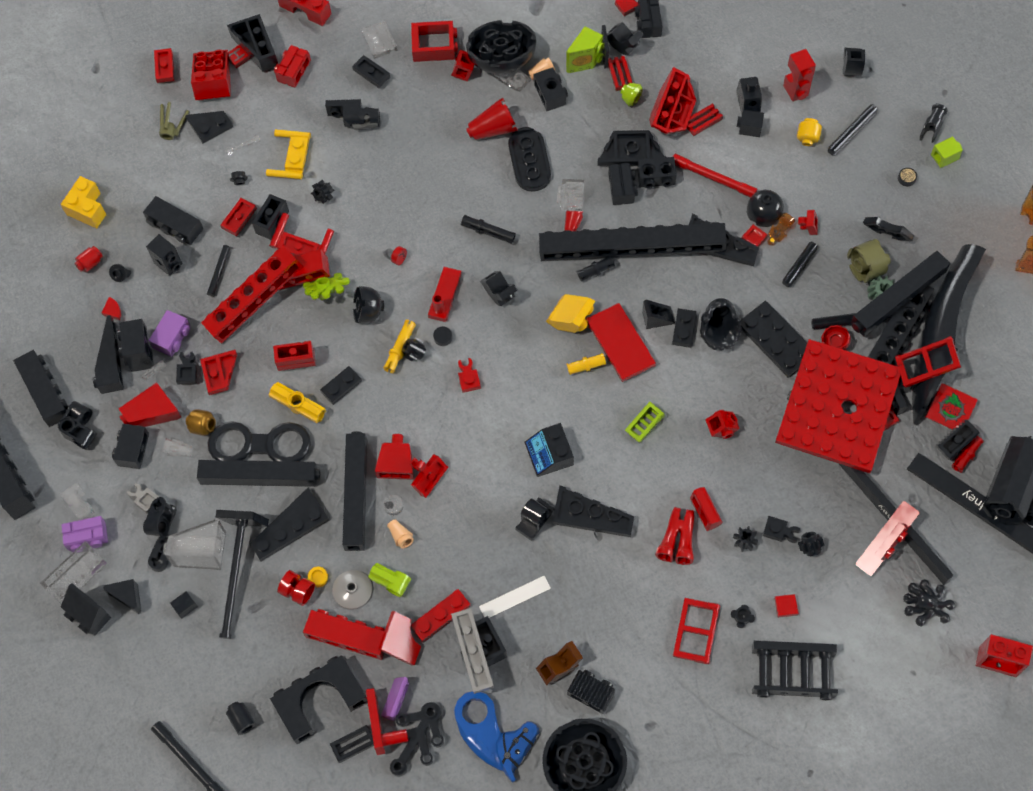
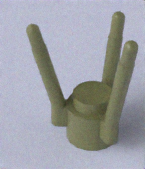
(167, 128)

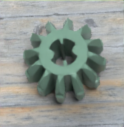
(879, 286)

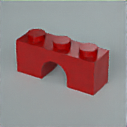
(316, 10)
(800, 80)

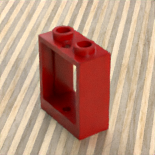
(433, 53)
(1010, 654)

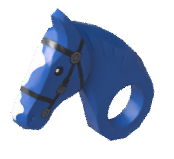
(498, 749)

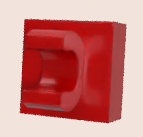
(809, 222)

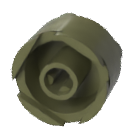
(868, 261)

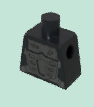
(747, 91)

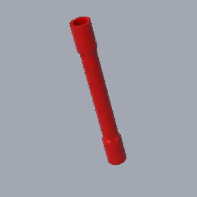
(741, 187)

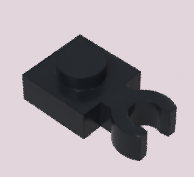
(187, 371)
(777, 529)

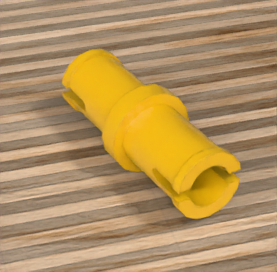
(586, 364)

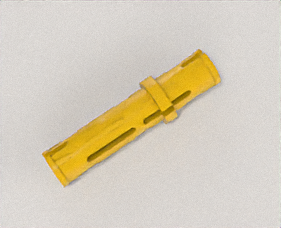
(396, 352)

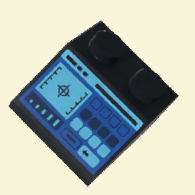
(549, 450)

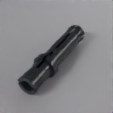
(491, 230)

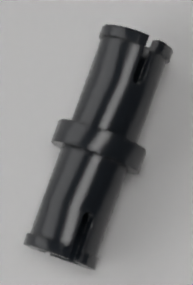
(595, 268)

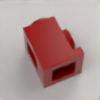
(463, 66)

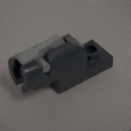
(353, 113)

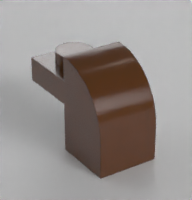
(559, 664)

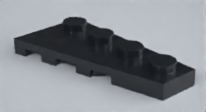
(736, 248)
(587, 514)
(294, 522)

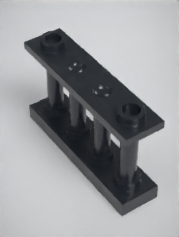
(804, 652)

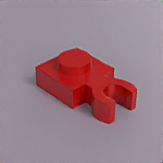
(468, 378)

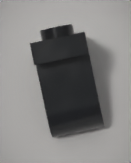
(533, 517)

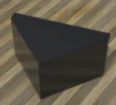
(657, 314)
(126, 593)

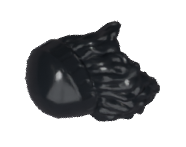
(720, 325)

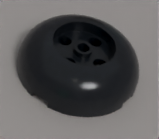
(501, 46)
(592, 738)

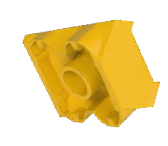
(571, 313)

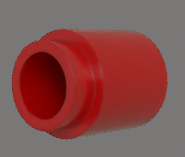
(88, 259)

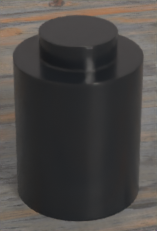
(240, 718)

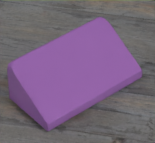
(395, 698)

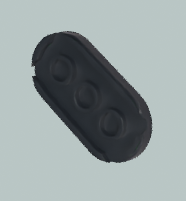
(529, 159)

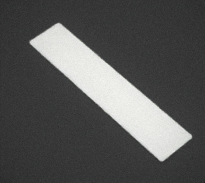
(515, 597)

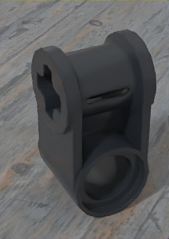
(159, 519)

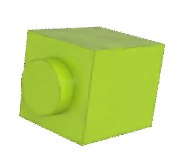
(946, 152)

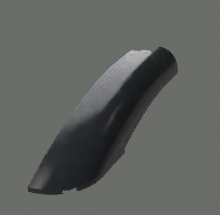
(942, 323)

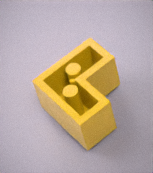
(81, 203)

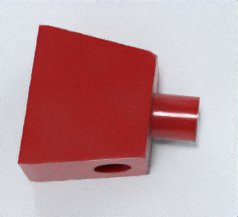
(395, 460)

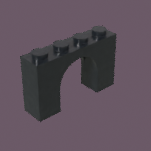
(289, 701)

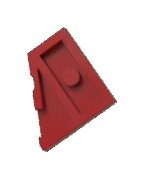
(218, 371)

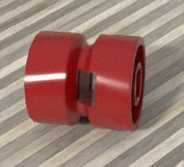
(295, 587)

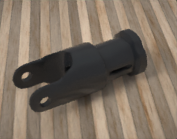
(934, 121)

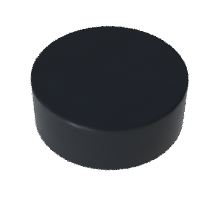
(442, 336)

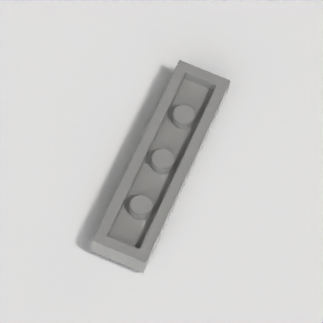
(472, 651)

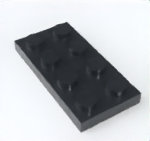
(775, 337)

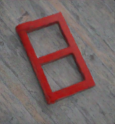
(931, 373)
(710, 633)

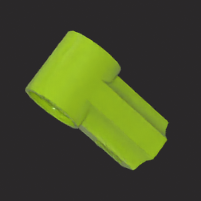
(393, 581)

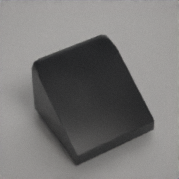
(183, 604)

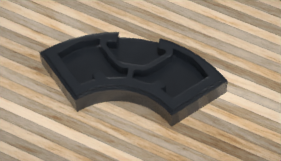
(897, 232)

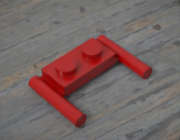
(296, 244)

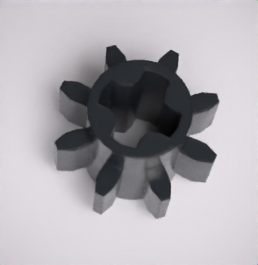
(322, 191)
(414, 349)
(744, 544)
(811, 544)

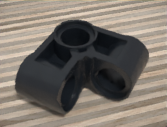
(77, 416)

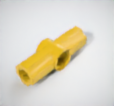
(306, 408)

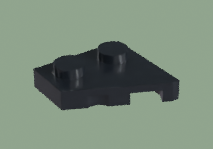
(209, 124)

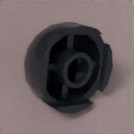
(765, 208)
(367, 305)

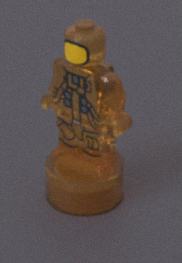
(777, 233)

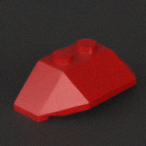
(673, 103)

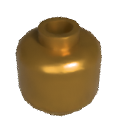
(200, 422)

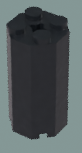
(1012, 483)

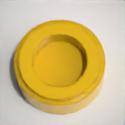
(318, 576)

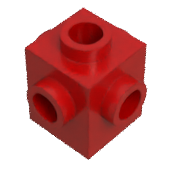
(722, 424)

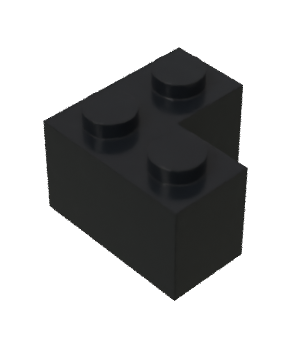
(135, 345)
(491, 643)

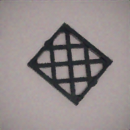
(605, 51)

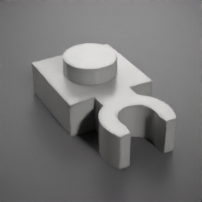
(142, 498)

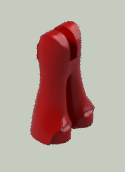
(685, 551)

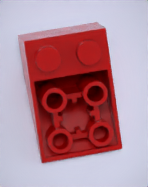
(211, 75)

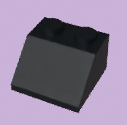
(84, 610)

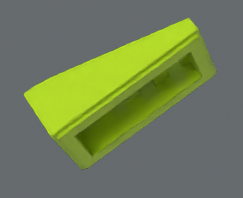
(649, 407)

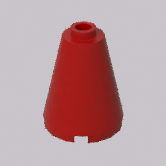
(492, 122)

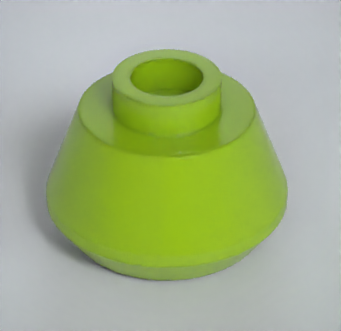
(631, 93)

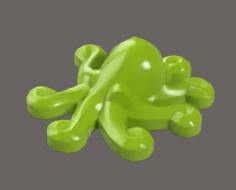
(324, 286)

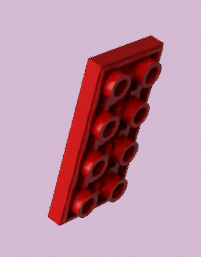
(620, 342)

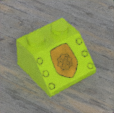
(585, 51)

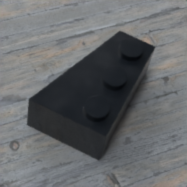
(254, 40)

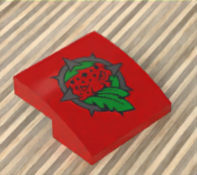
(951, 407)

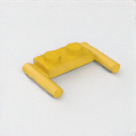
(295, 156)

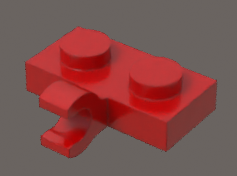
(429, 474)

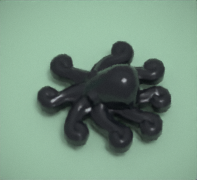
(927, 602)

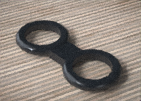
(259, 442)

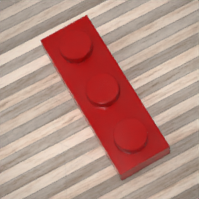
(439, 615)

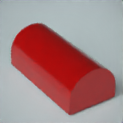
(705, 509)

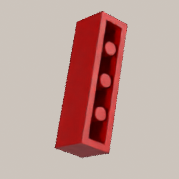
(344, 634)

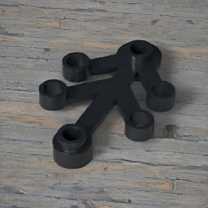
(417, 735)

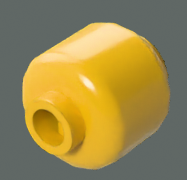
(809, 131)

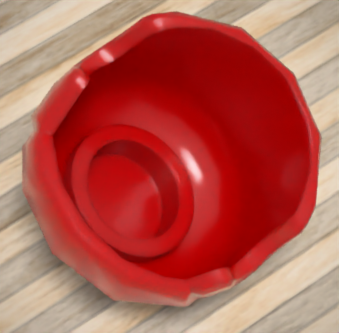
(836, 336)

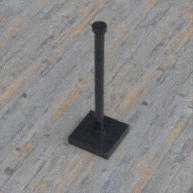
(241, 520)

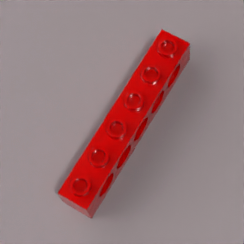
(260, 290)

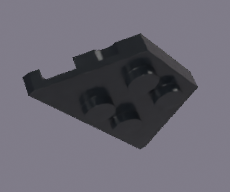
(629, 148)

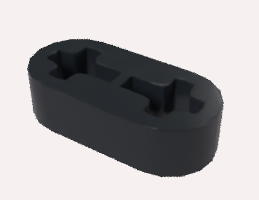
(157, 551)

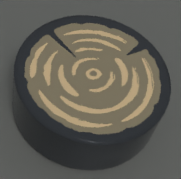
(907, 177)

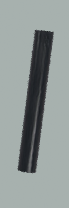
(218, 270)

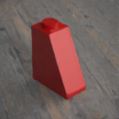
(149, 408)

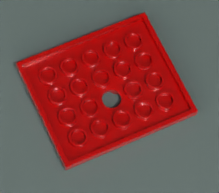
(814, 412)

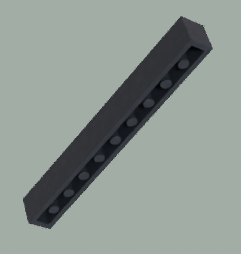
(632, 241)

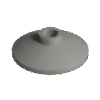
(352, 598)

